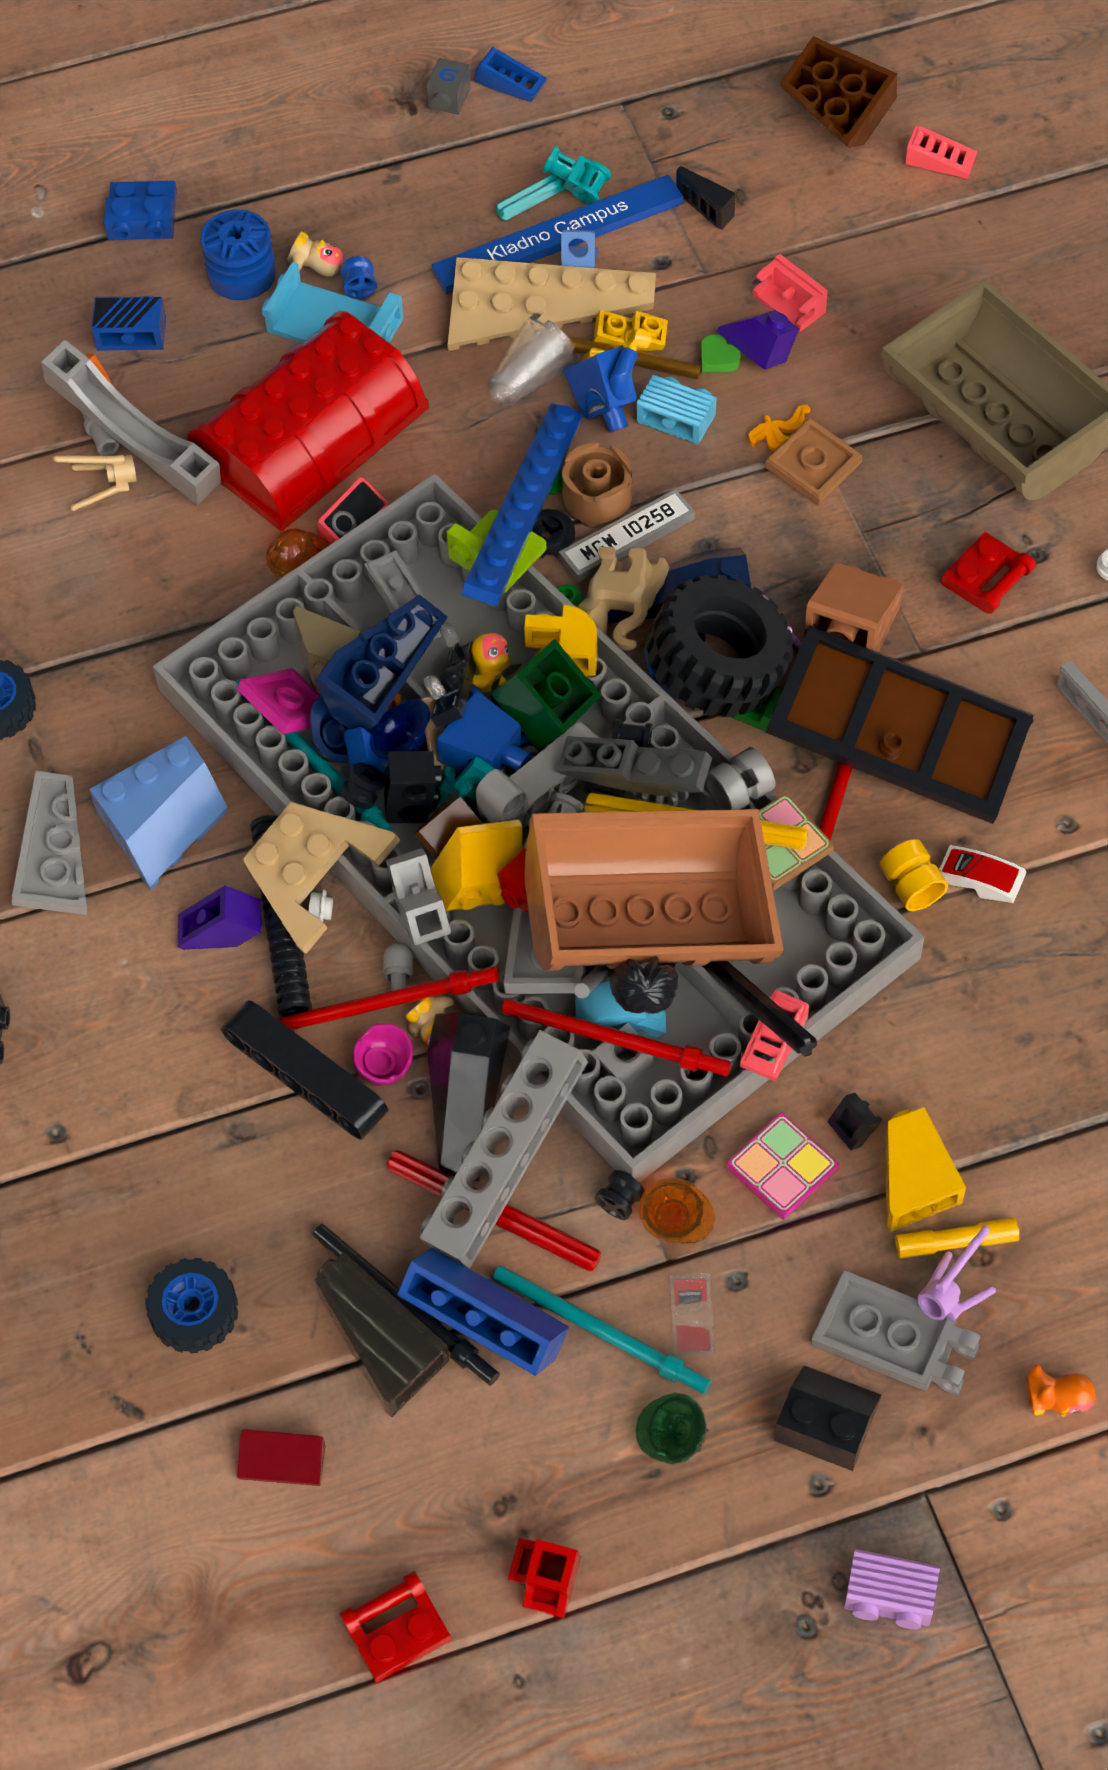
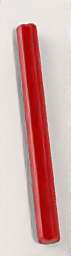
(510, 1219)

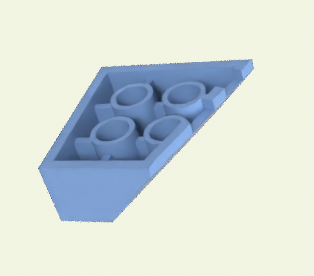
(160, 807)

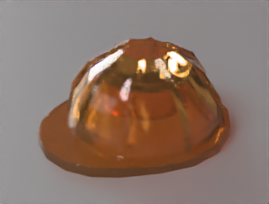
(292, 549)
(676, 1211)

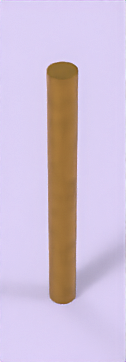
(644, 359)

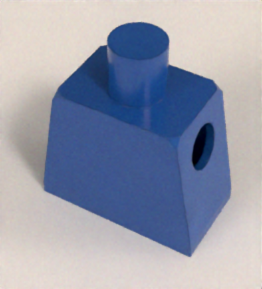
(482, 733)

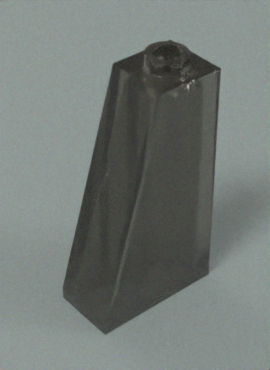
(383, 1335)

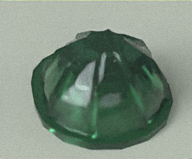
(671, 1428)

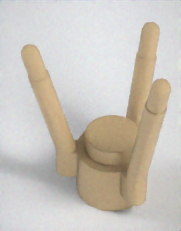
(118, 468)

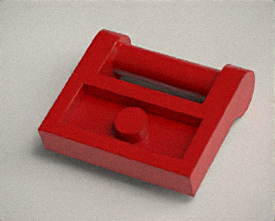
(980, 565)
(401, 1639)

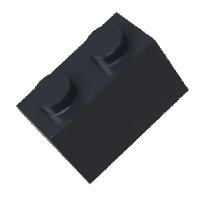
(826, 1417)

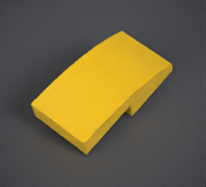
(612, 327)

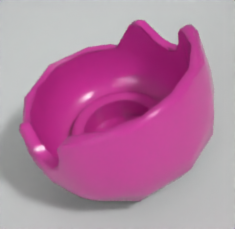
(383, 1054)

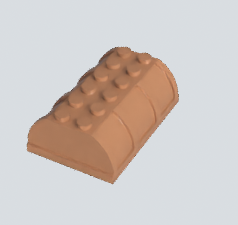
(650, 887)

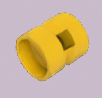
(913, 874)

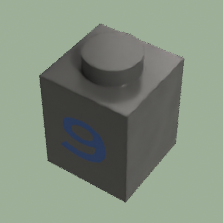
(448, 86)

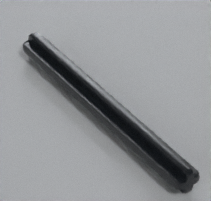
(762, 1007)

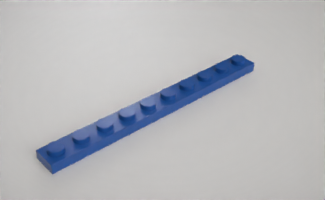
(522, 505)

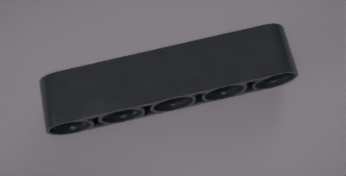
(305, 1069)

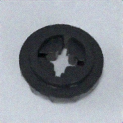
(557, 524)

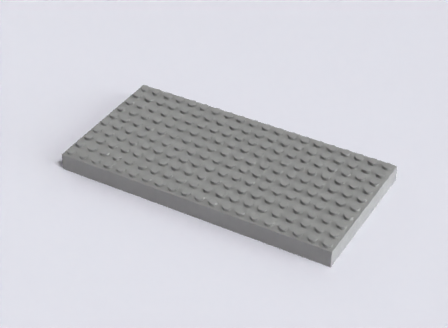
(833, 925)

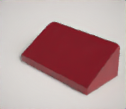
(281, 1457)

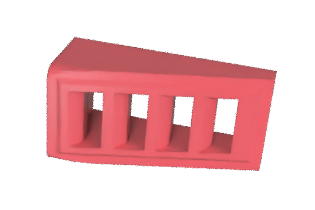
(926, 142)
(798, 1011)

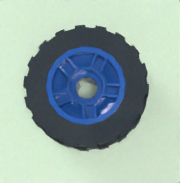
(16, 699)
(172, 1295)

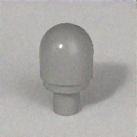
(398, 965)

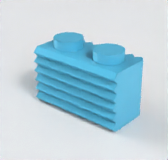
(676, 408)

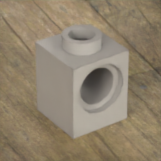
(627, 1070)

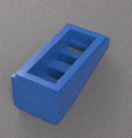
(496, 64)

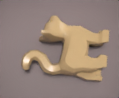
(624, 591)

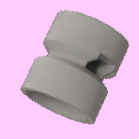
(743, 778)

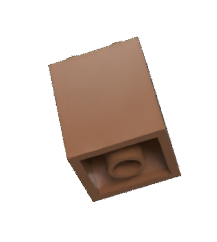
(855, 605)

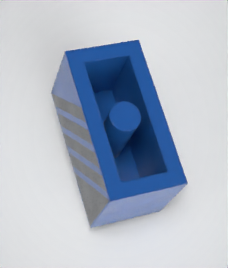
(129, 323)

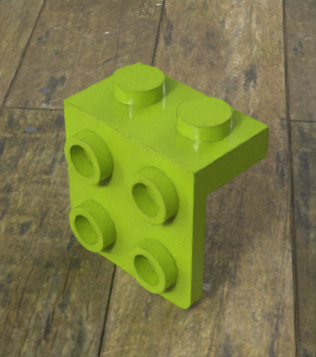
(465, 546)

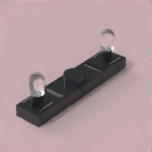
(455, 683)

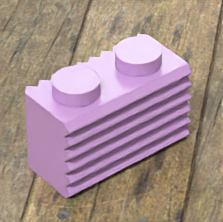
(892, 1589)

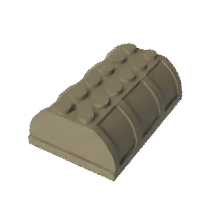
(1004, 389)

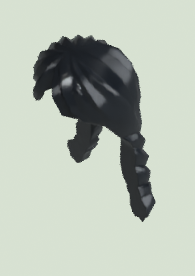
(642, 988)

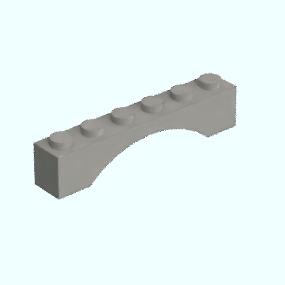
(170, 456)

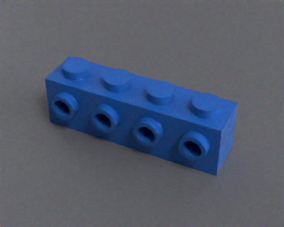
(483, 1311)

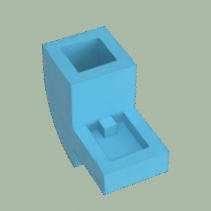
(604, 1010)

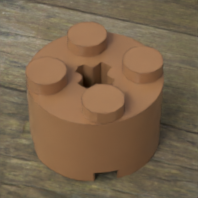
(596, 484)

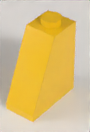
(918, 1171)

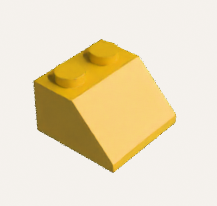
(470, 864)

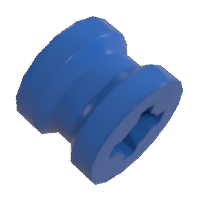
(358, 277)

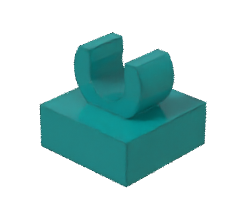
(471, 776)

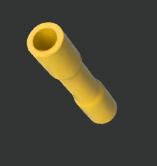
(931, 1241)

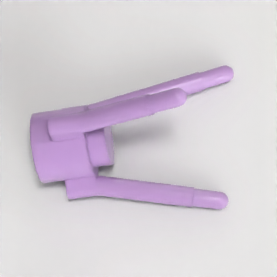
(942, 1294)

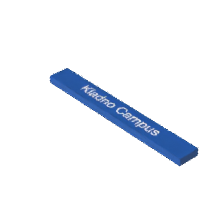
(545, 237)

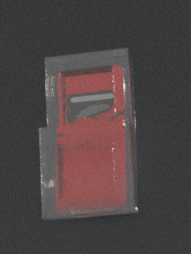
(692, 1314)

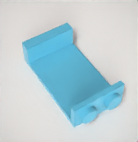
(301, 309)

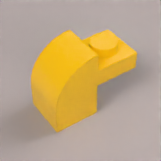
(573, 631)

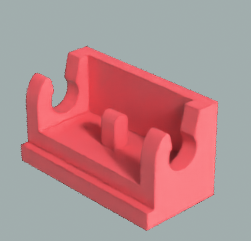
(791, 292)

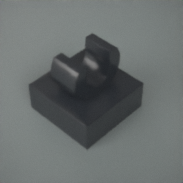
(853, 1121)

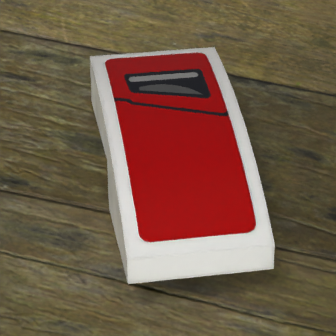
(987, 874)

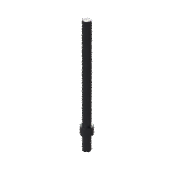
(461, 1352)

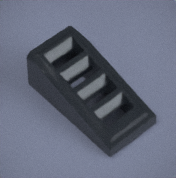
(707, 197)

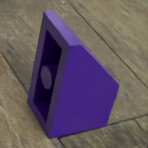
(762, 337)
(220, 920)

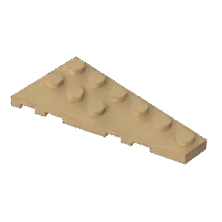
(498, 296)

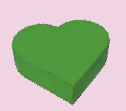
(718, 355)

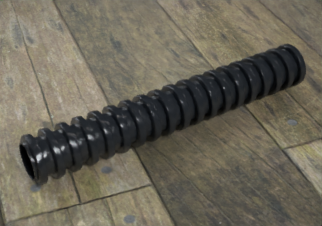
(285, 955)

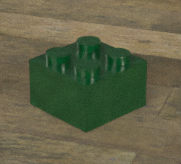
(546, 694)

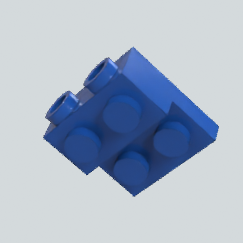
(140, 210)

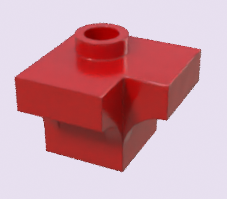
(547, 1573)

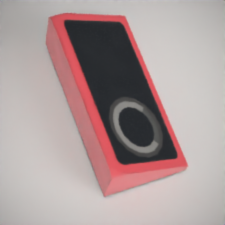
(351, 510)

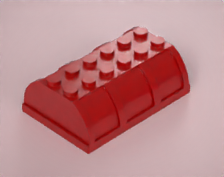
(312, 419)

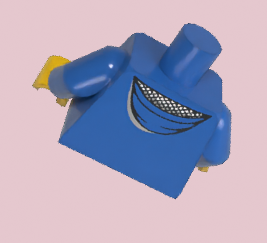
(605, 380)

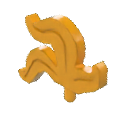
(773, 429)

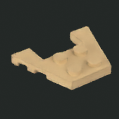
(298, 855)

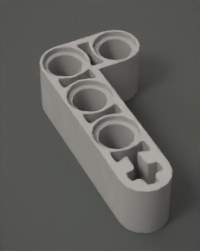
(529, 788)

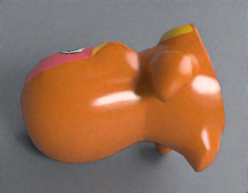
(1062, 1394)

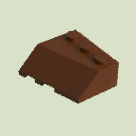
(841, 90)

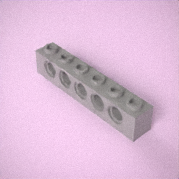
(506, 1169)

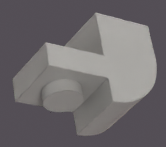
(417, 897)

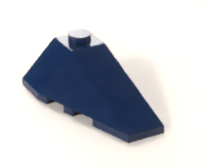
(725, 562)
(373, 667)

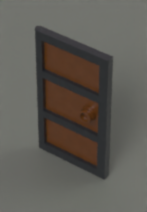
(900, 724)

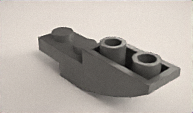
(634, 768)

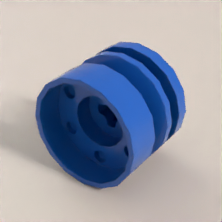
(238, 254)

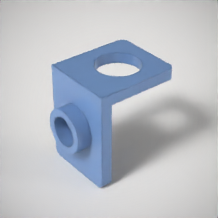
(578, 256)

